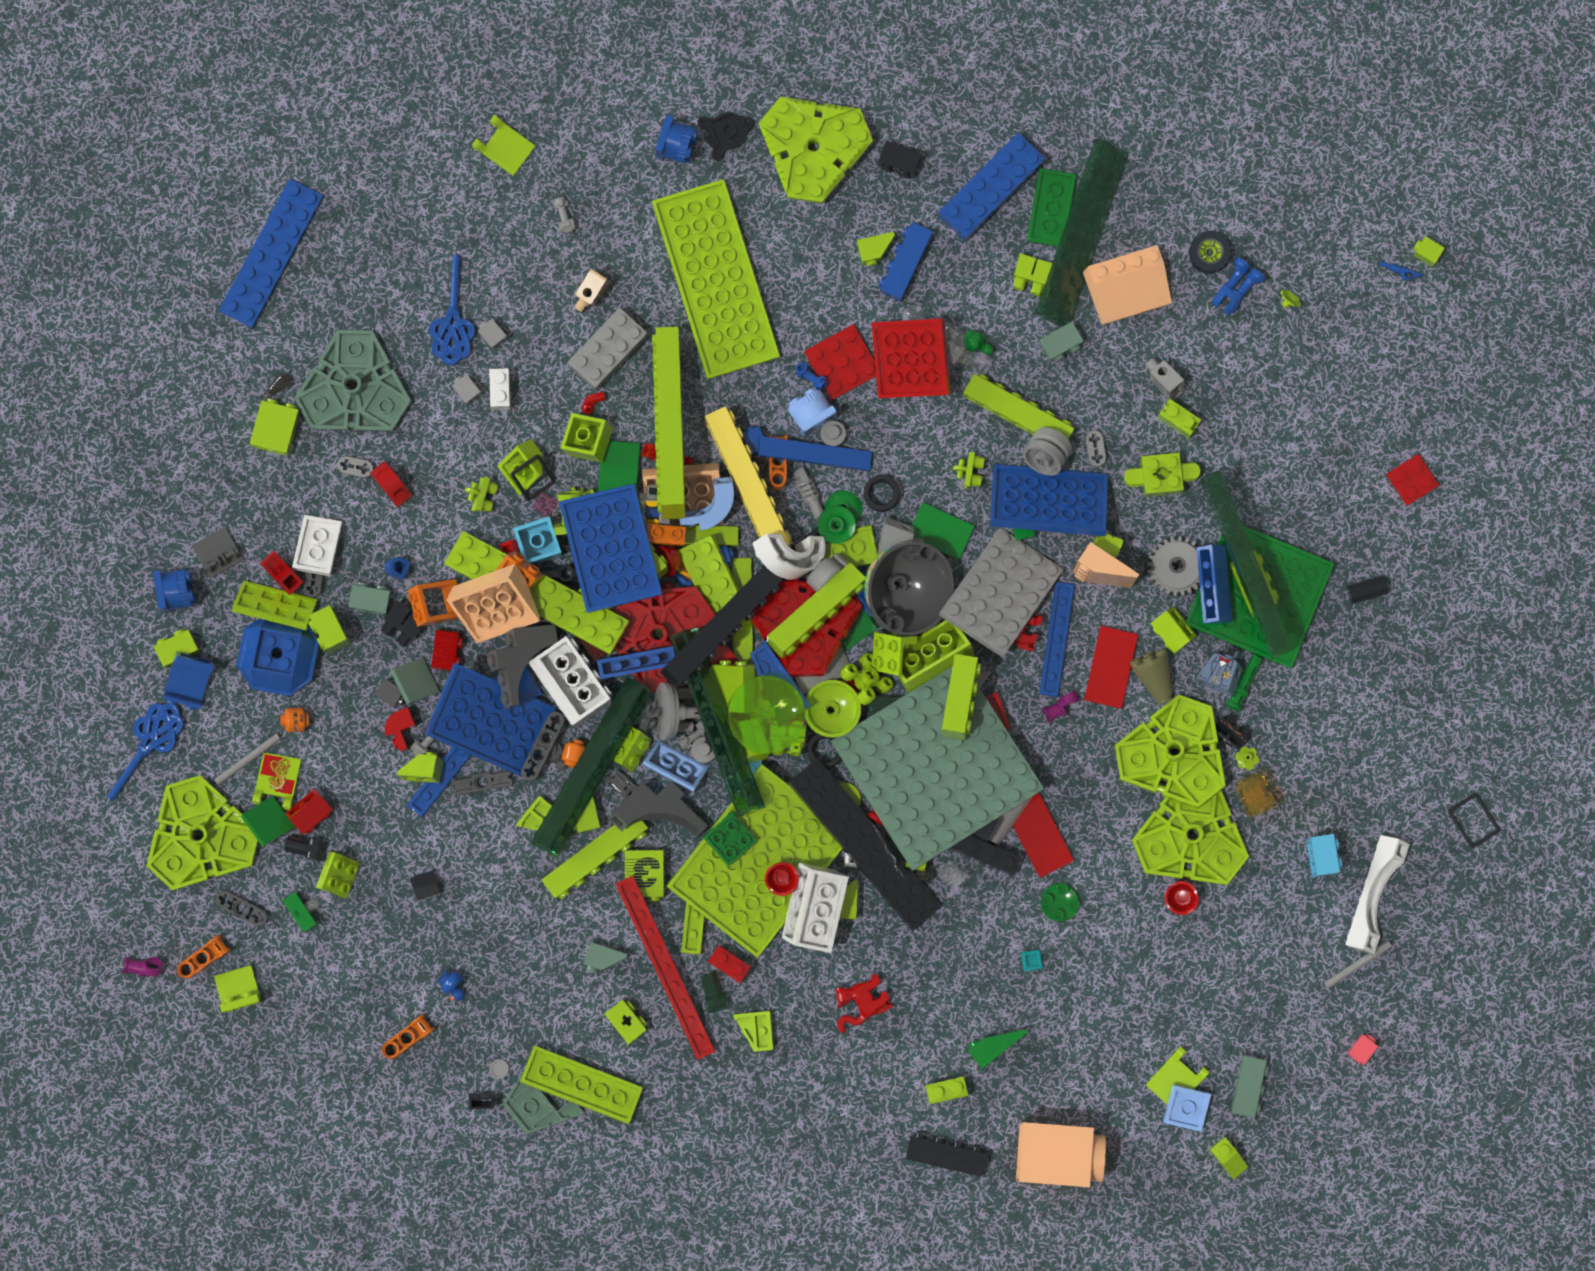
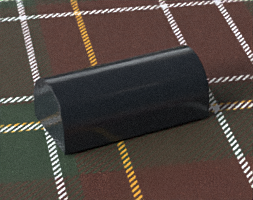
(1367, 589)

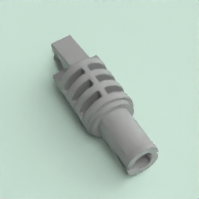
(808, 492)

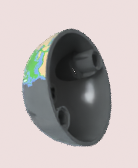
(920, 589)

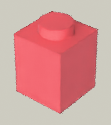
(1363, 1049)

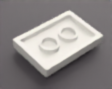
(317, 545)

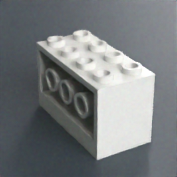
(558, 684)
(815, 908)

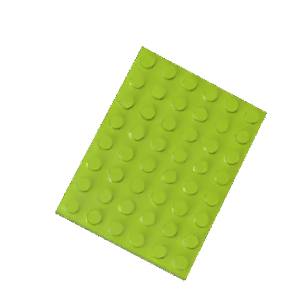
(737, 894)

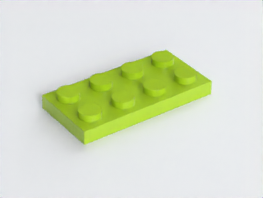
(709, 572)
(274, 605)

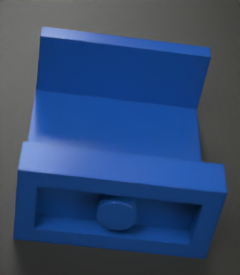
(188, 680)

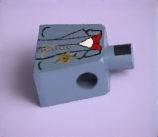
(1222, 672)

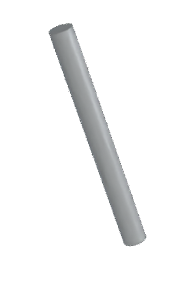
(247, 759)
(1356, 965)

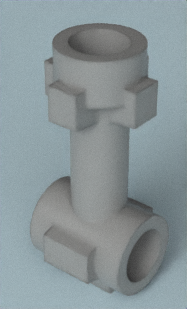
(566, 224)
(685, 742)
(421, 748)

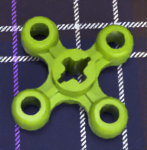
(866, 679)

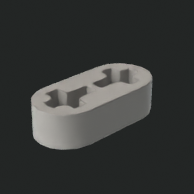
(1100, 448)
(354, 471)

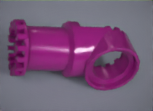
(1058, 708)
(142, 967)

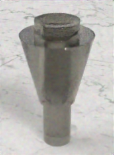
(279, 384)
(927, 875)

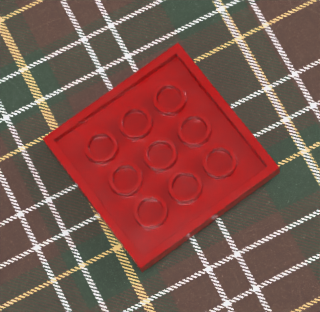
(911, 358)

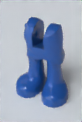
(1241, 269)

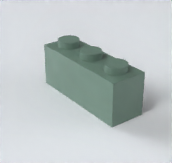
(1249, 1087)

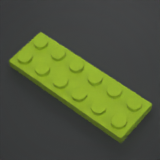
(581, 1085)

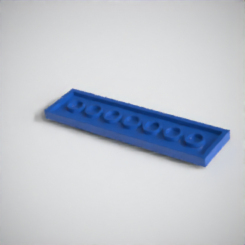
(271, 253)

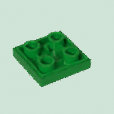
(267, 821)
(729, 839)

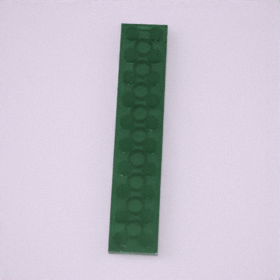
(1081, 233)

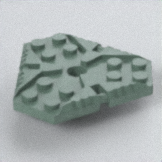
(375, 401)

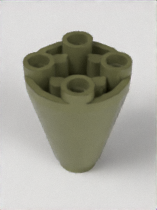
(1154, 674)

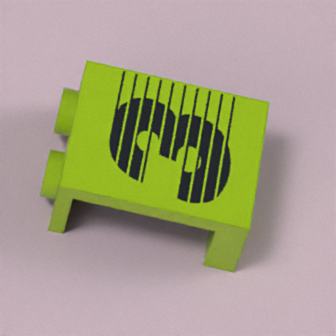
(648, 871)

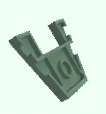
(533, 1110)

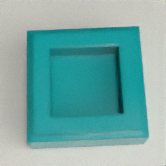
(1031, 960)

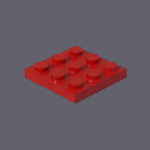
(842, 361)

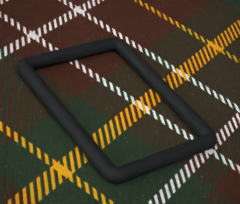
(523, 466)
(1461, 829)

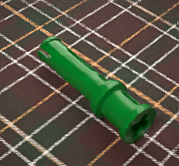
(1242, 688)

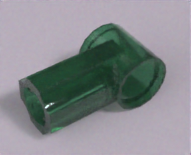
(714, 996)

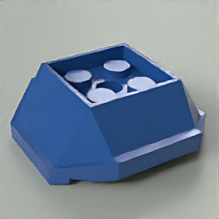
(279, 675)

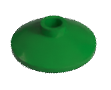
(848, 499)
(826, 524)

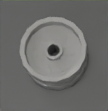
(1047, 451)

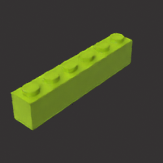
(1012, 407)
(816, 610)
(591, 857)

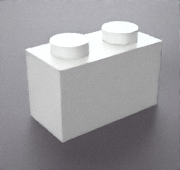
(500, 389)

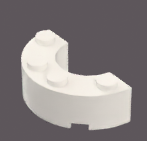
(786, 562)

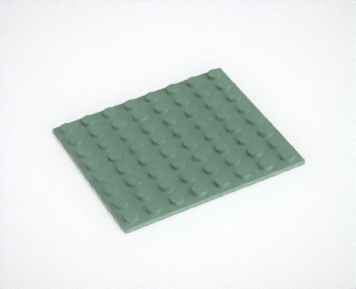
(930, 785)

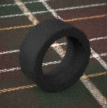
(881, 479)
(828, 764)

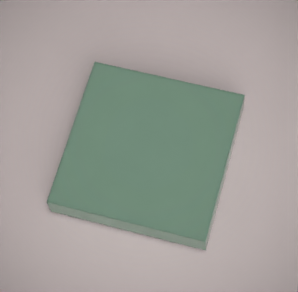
(414, 681)

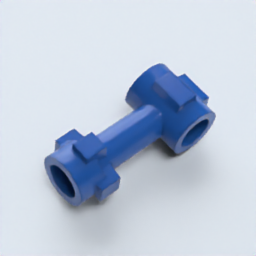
(803, 373)

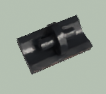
(1230, 734)

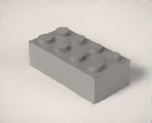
(607, 349)

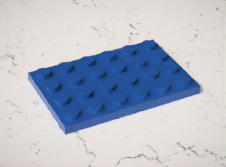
(1057, 503)
(610, 548)
(475, 720)

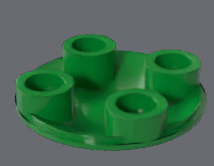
(1059, 902)

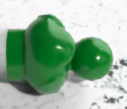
(976, 341)

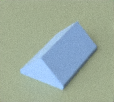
(675, 766)

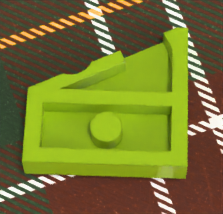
(535, 814)
(757, 1029)

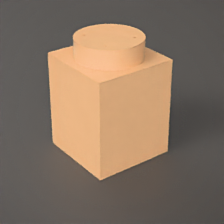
(1060, 1155)

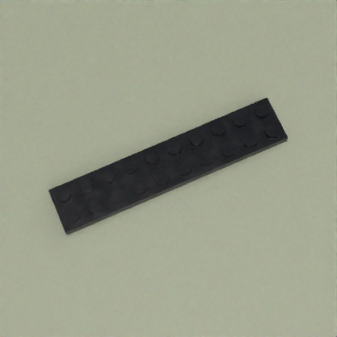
(864, 844)

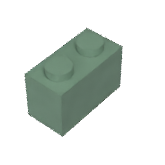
(1061, 342)
(369, 599)

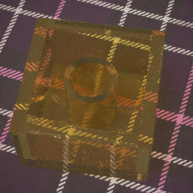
(1254, 795)

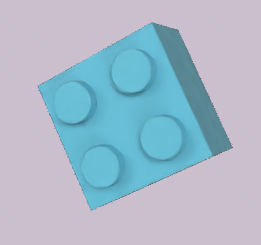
(538, 541)
(1323, 855)

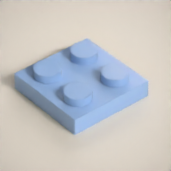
(1187, 1107)

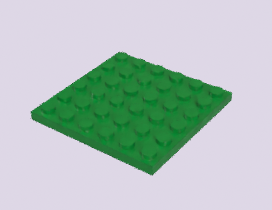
(1299, 585)

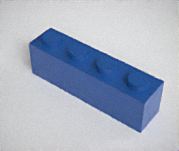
(906, 261)
(1214, 584)
(635, 662)

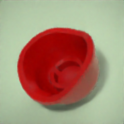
(671, 555)
(782, 878)
(1181, 898)

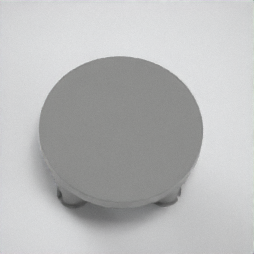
(673, 714)

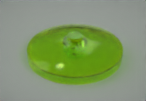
(766, 714)

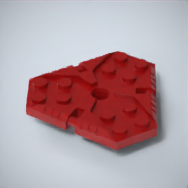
(678, 611)
(820, 649)

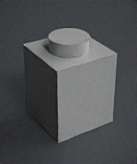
(492, 334)
(466, 389)

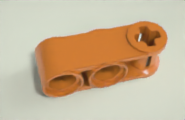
(778, 471)
(213, 954)
(417, 1034)

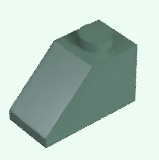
(601, 957)

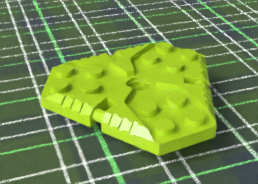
(793, 127)
(1192, 774)
(226, 839)
(1213, 856)

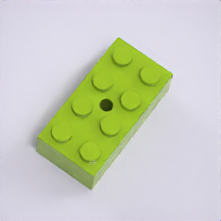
(932, 654)
(960, 696)

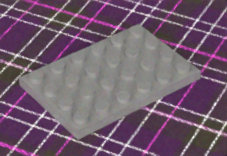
(1001, 592)

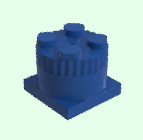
(676, 141)
(174, 590)

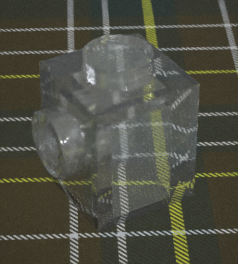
(951, 875)

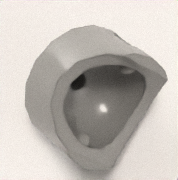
(833, 433)
(701, 751)

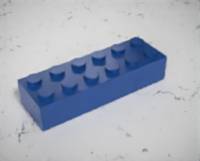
(991, 187)

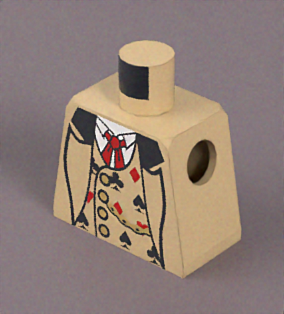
(595, 283)

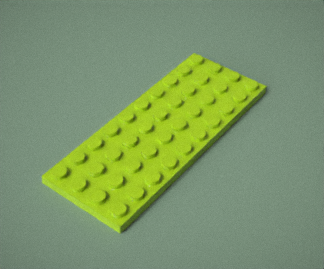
(715, 279)

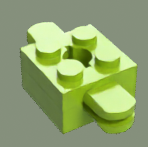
(1161, 474)

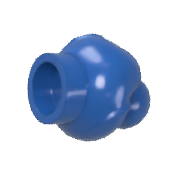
(449, 982)

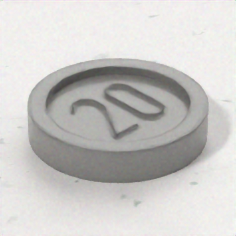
(499, 1068)

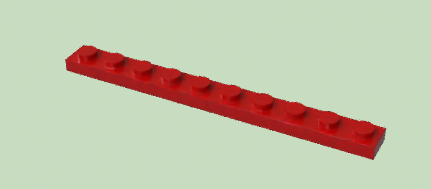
(665, 967)

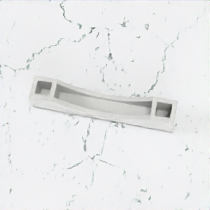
(1387, 858)

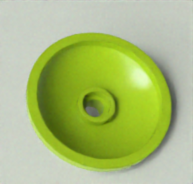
(843, 701)

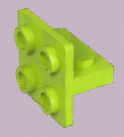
(338, 874)

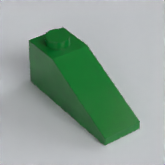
(991, 1047)

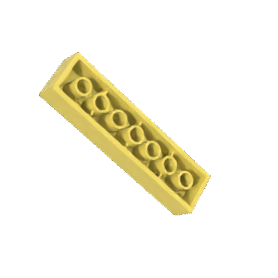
(745, 474)

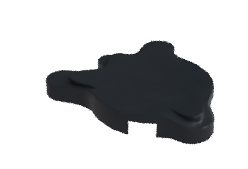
(726, 132)

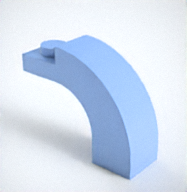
(716, 510)

